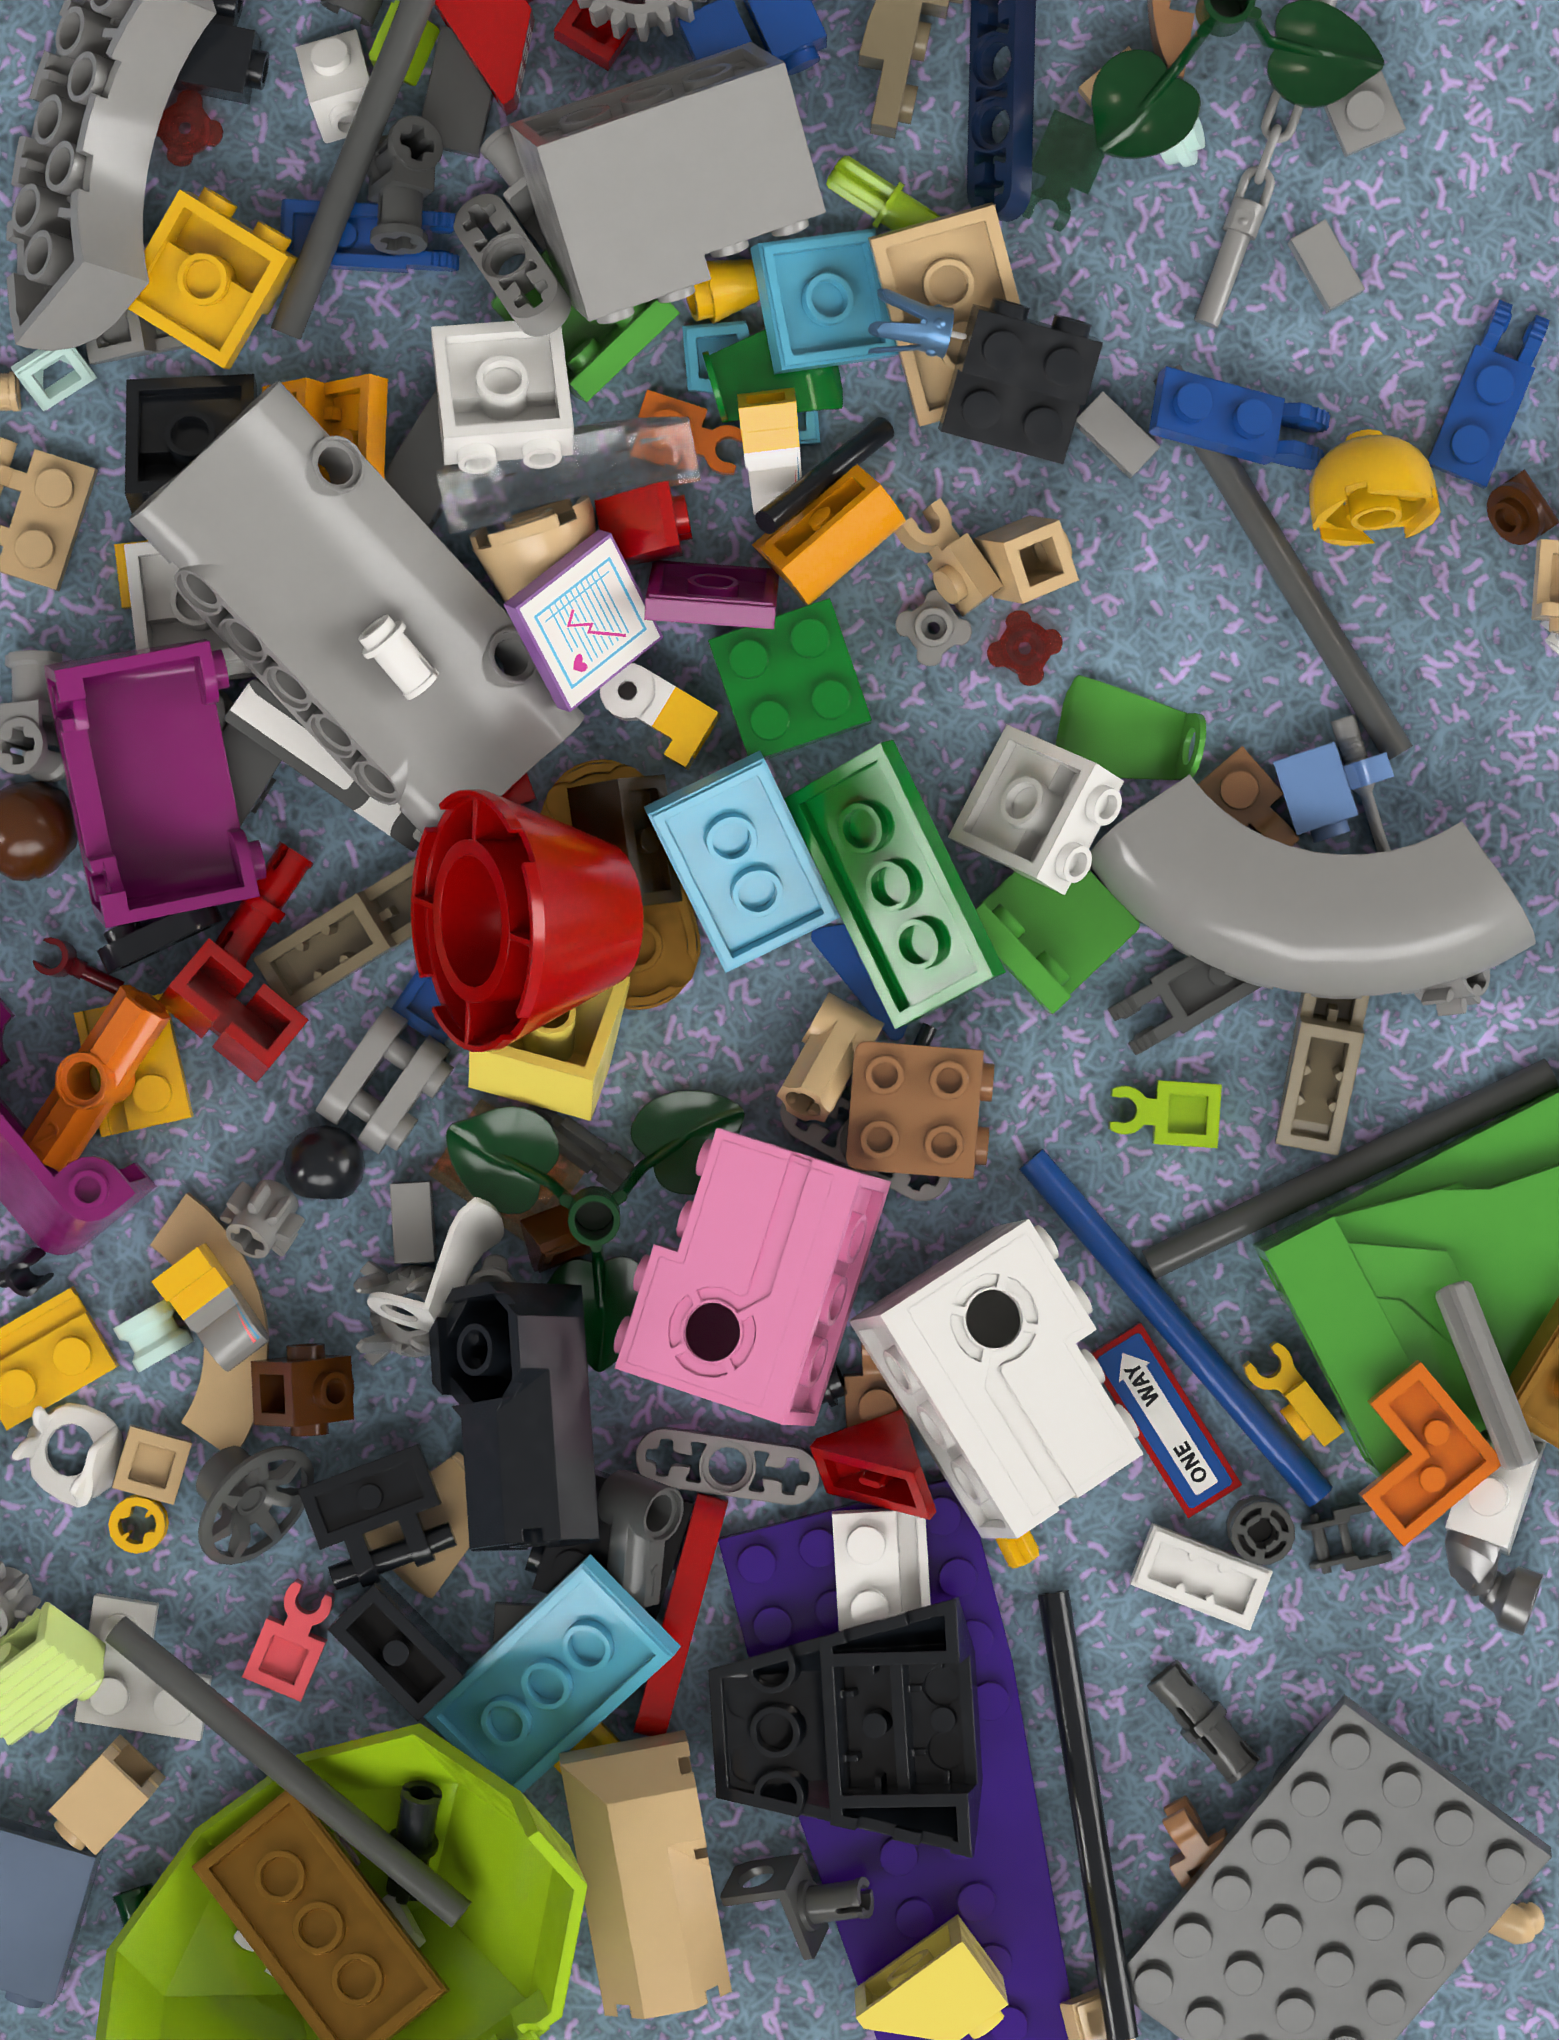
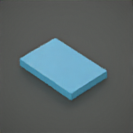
(742, 861)

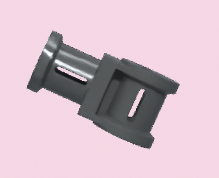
(399, 181)

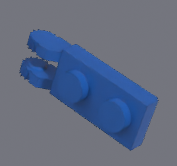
(355, 249)
(1486, 401)
(1234, 420)

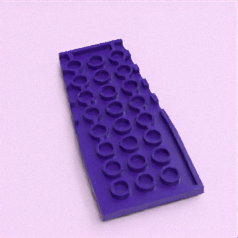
(1003, 1894)

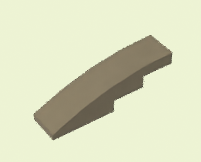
(341, 940)
(1321, 1073)

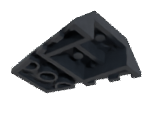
(859, 1729)

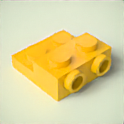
(212, 275)

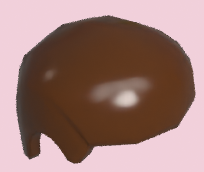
(34, 830)

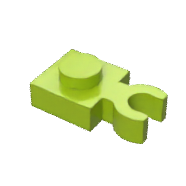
(1179, 1113)

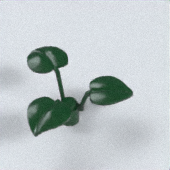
(1315, 62)
(512, 1149)

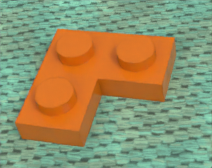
(1443, 1457)

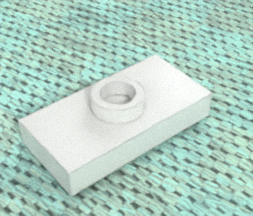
(1200, 1576)

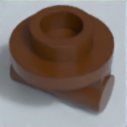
(1520, 510)

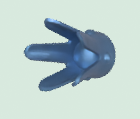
(930, 335)

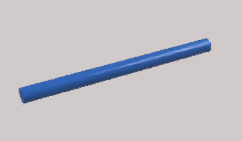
(1176, 1328)

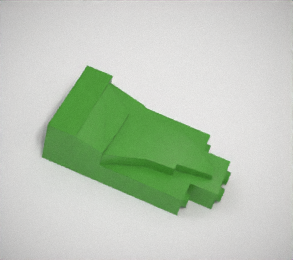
(1372, 1262)

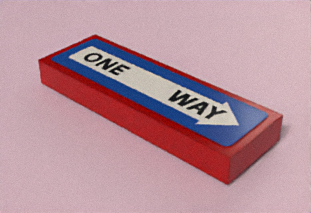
(1165, 1420)

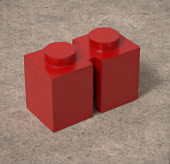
(206, 1000)

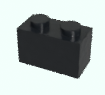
(399, 1648)

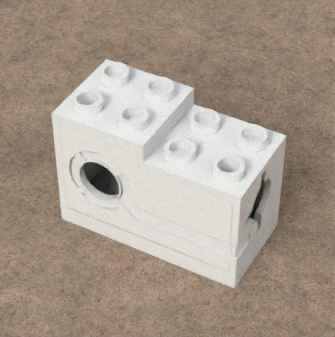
(996, 1378)

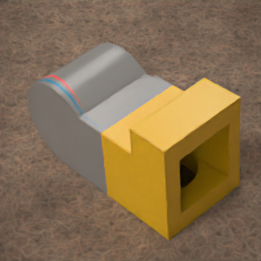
(212, 1307)

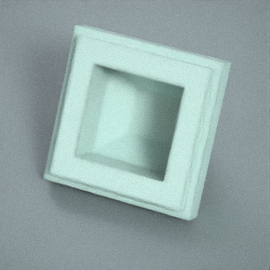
(30, 374)

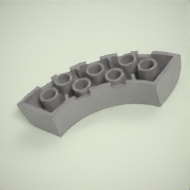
(90, 164)
(1305, 915)

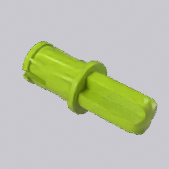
(876, 195)

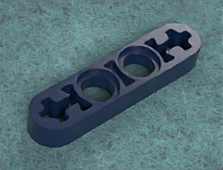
(991, 96)

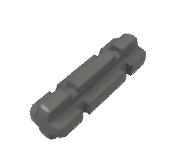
(587, 1150)

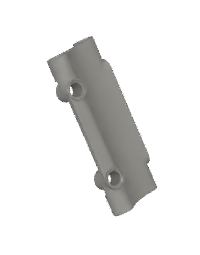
(306, 565)

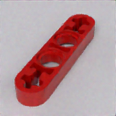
(682, 1612)

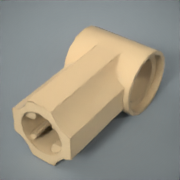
(826, 1059)

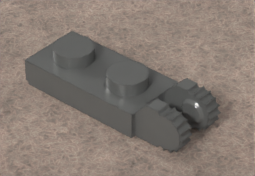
(1190, 994)

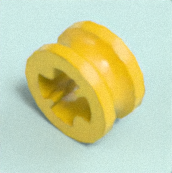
(151, 1537)

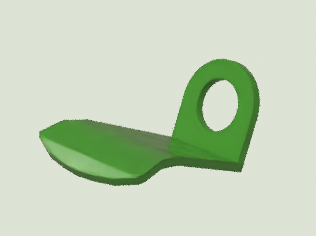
(1129, 732)

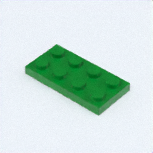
(894, 884)

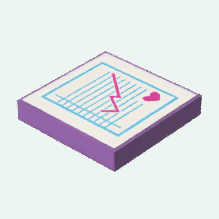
(583, 620)

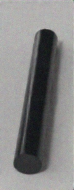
(824, 475)

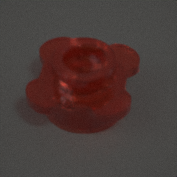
(202, 133)
(1007, 654)

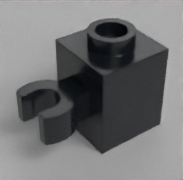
(225, 58)

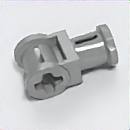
(28, 719)

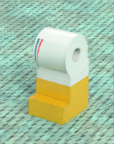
(770, 443)
(662, 706)

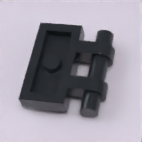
(370, 1498)

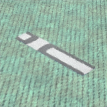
(274, 728)

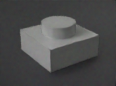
(1365, 116)

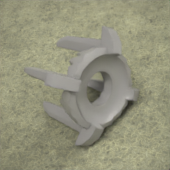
(388, 1334)

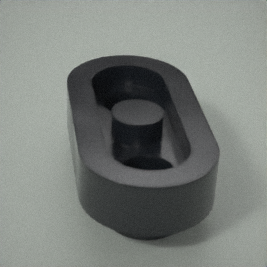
(133, 943)

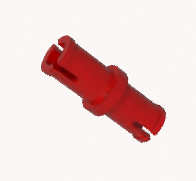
(257, 914)

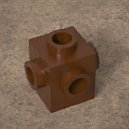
(303, 1390)

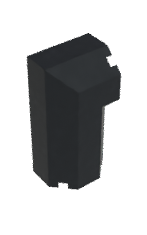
(525, 1412)

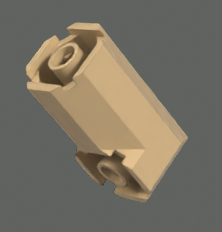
(645, 1875)

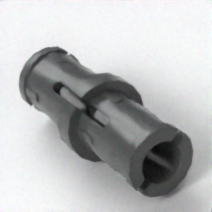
(1203, 1722)

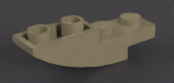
(889, 44)

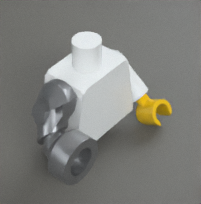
(1482, 1529)

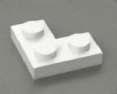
(126, 1694)

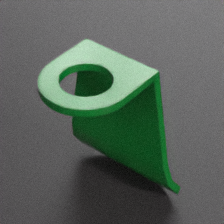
(749, 369)

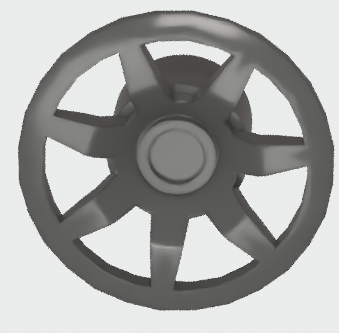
(243, 1494)

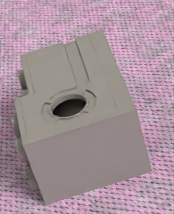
(663, 174)

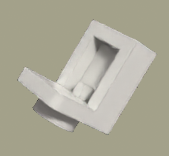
(334, 81)

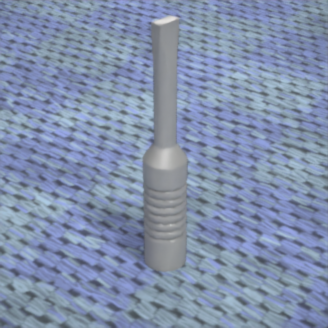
(1353, 750)

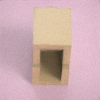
(105, 1796)

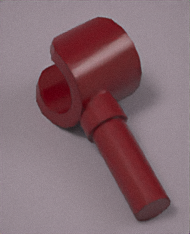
(77, 968)

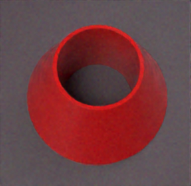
(518, 918)

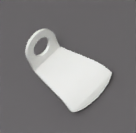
(472, 1233)

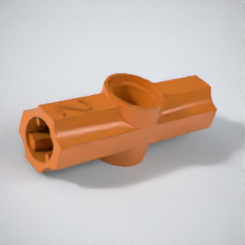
(117, 1050)

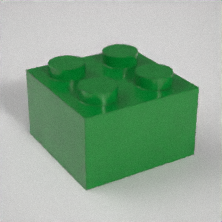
(790, 681)

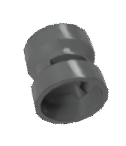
(1251, 1523)

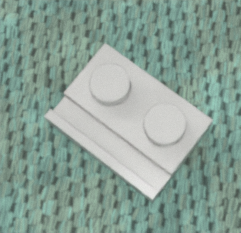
(879, 1564)

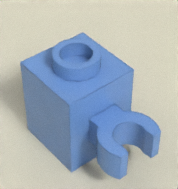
(1321, 788)

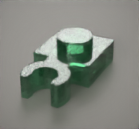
(1068, 161)

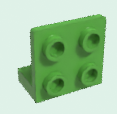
(601, 350)
(1054, 938)

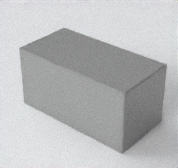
(1326, 266)
(1116, 435)
(413, 1222)

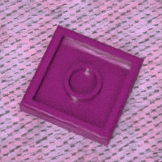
(712, 594)

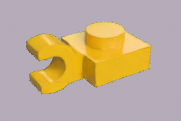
(1305, 1410)

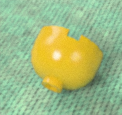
(1382, 488)

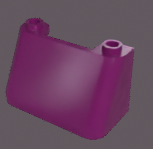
(151, 781)
(67, 1206)

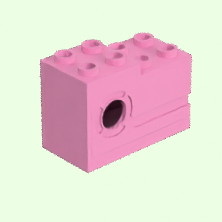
(758, 1281)

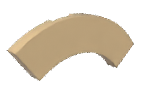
(223, 1399)

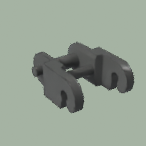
(1349, 1558)

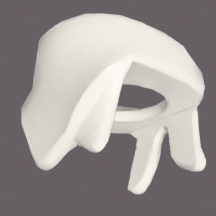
(100, 1461)

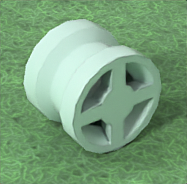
(153, 1335)

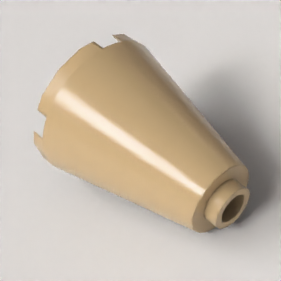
(532, 542)

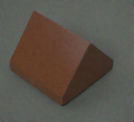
(550, 1239)

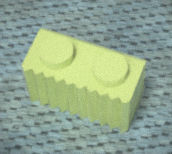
(43, 1669)

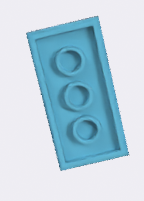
(553, 1676)

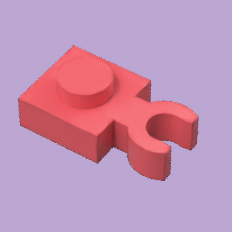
(287, 1649)

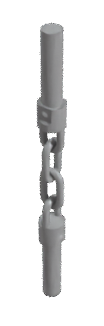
(1244, 217)

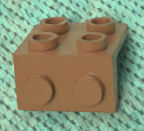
(918, 1109)

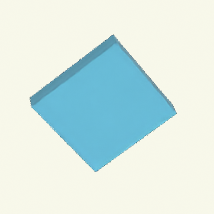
(820, 300)

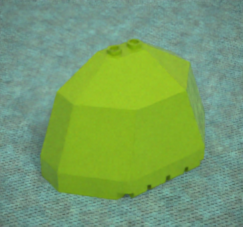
(505, 1959)

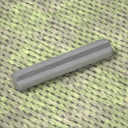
(1486, 1375)

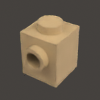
(1028, 558)

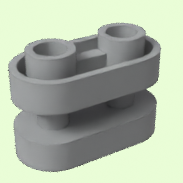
(422, 1073)

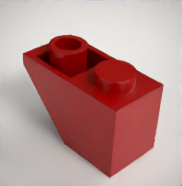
(646, 522)

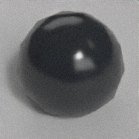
(324, 1163)

